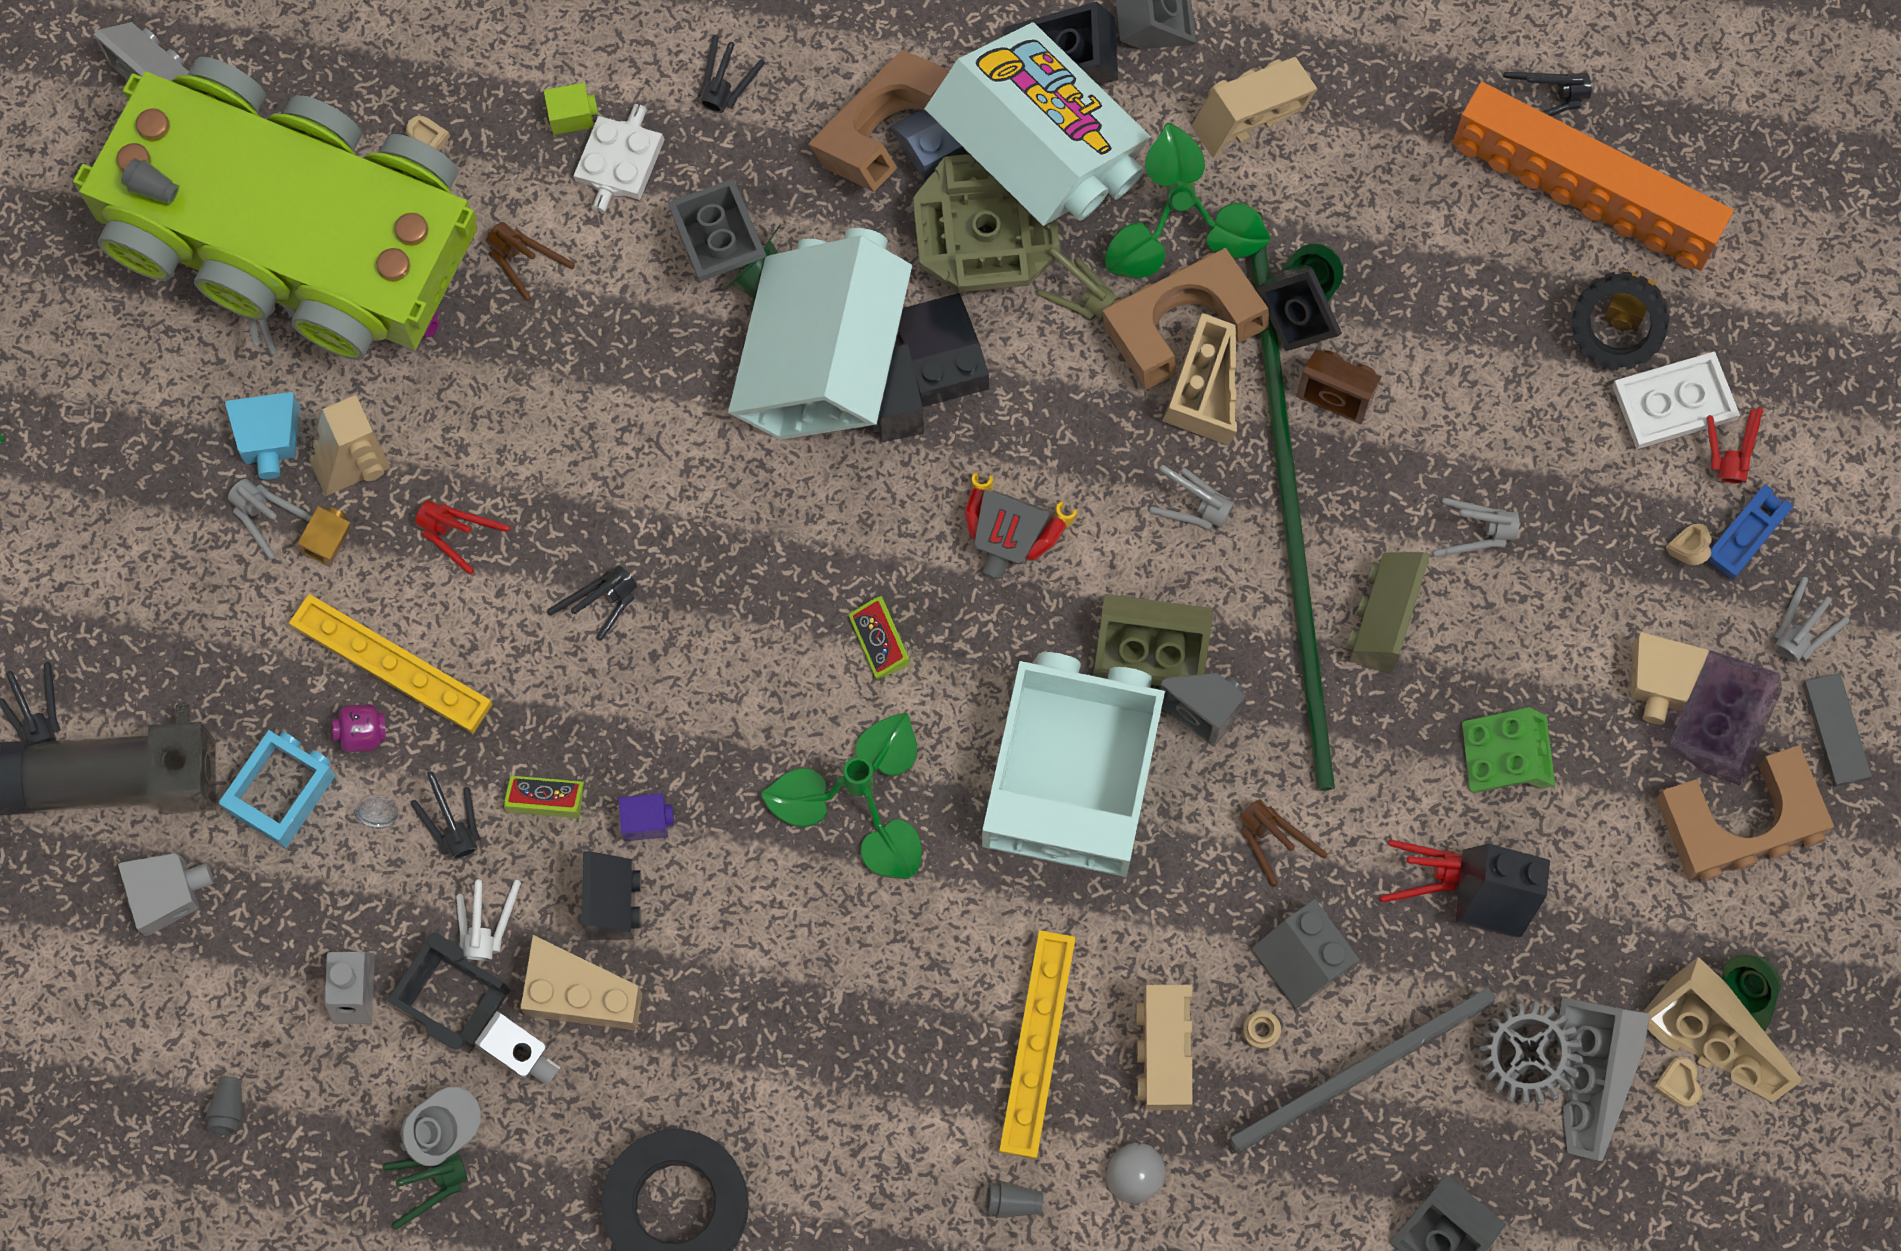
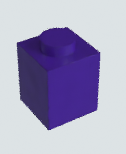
(645, 817)

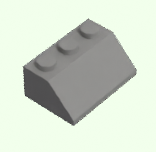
(138, 51)

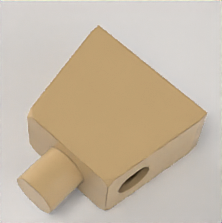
(1663, 674)

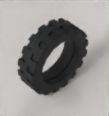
(1609, 355)

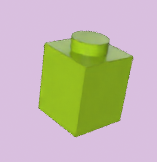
(570, 108)

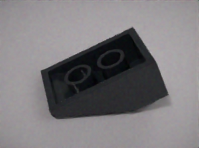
(1085, 35)
(943, 349)

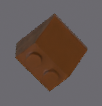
(1338, 385)

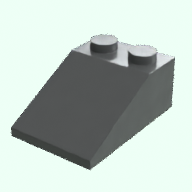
(716, 230)

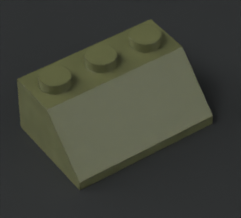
(1387, 609)
(1153, 637)

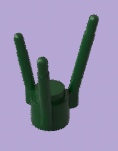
(448, 1173)

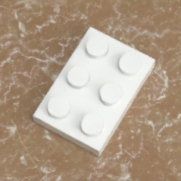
(1675, 400)

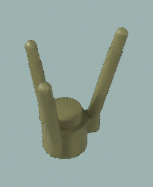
(1096, 297)

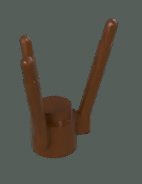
(509, 243)
(1264, 820)

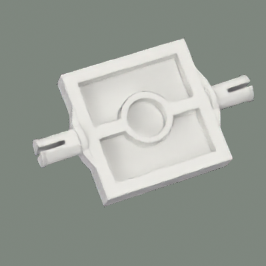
(619, 158)

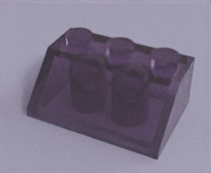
(1726, 716)

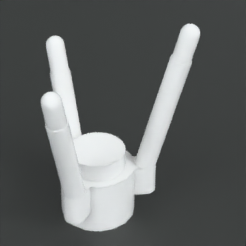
(477, 941)

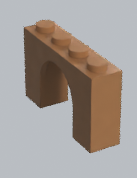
(845, 141)
(1211, 282)
(1708, 848)

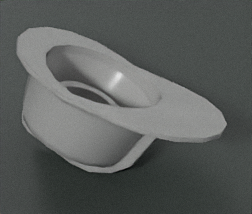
(440, 1126)

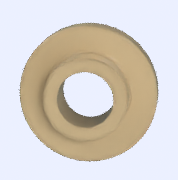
(1267, 1019)

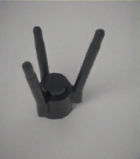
(1570, 86)
(716, 93)
(613, 585)
(35, 726)
(458, 839)

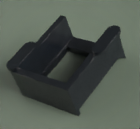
(414, 980)

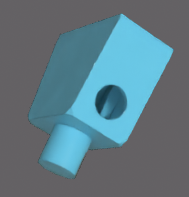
(265, 430)

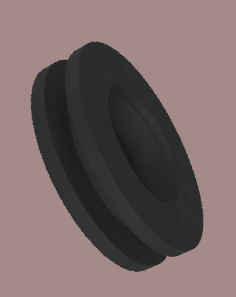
(668, 1149)

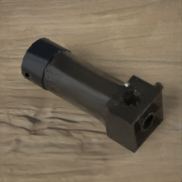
(165, 769)

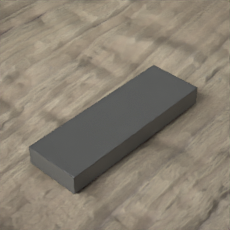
(1836, 730)

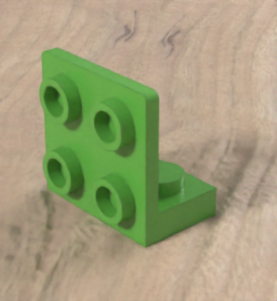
(1508, 750)

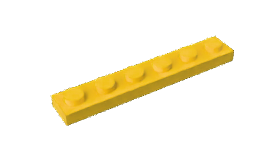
(390, 663)
(1037, 1045)

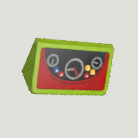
(879, 638)
(544, 797)

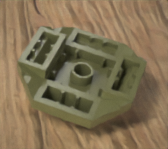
(954, 251)

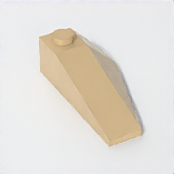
(1710, 1021)

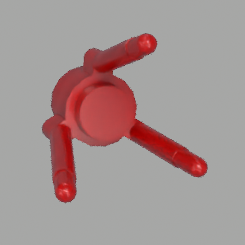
(1734, 464)
(440, 518)
(1446, 867)

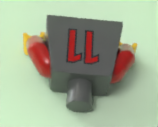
(1010, 527)

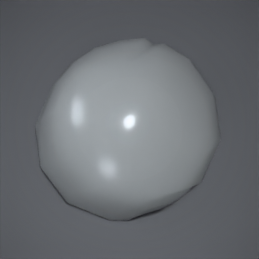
(1135, 1173)

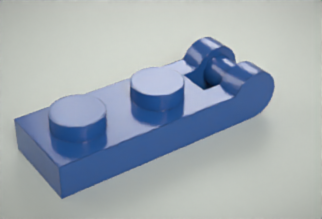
(1748, 532)

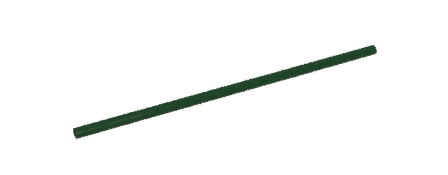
(1294, 541)

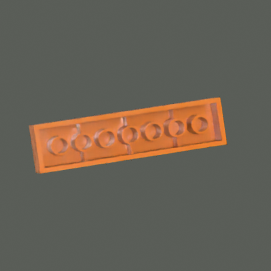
(1591, 177)

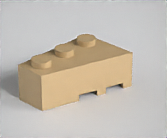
(1252, 101)
(1206, 383)
(346, 447)
(577, 991)
(1165, 1047)

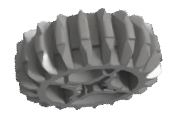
(1519, 1067)

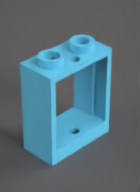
(285, 831)

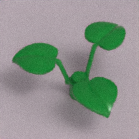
(1177, 163)
(887, 746)

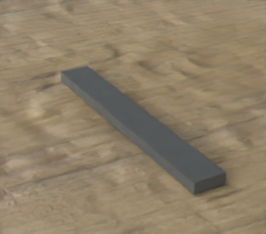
(1361, 1071)

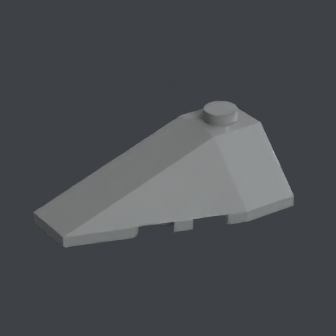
(1611, 1054)

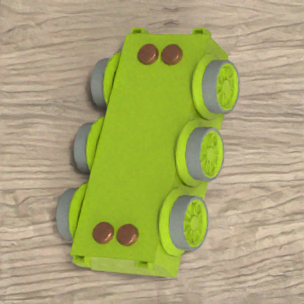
(281, 209)

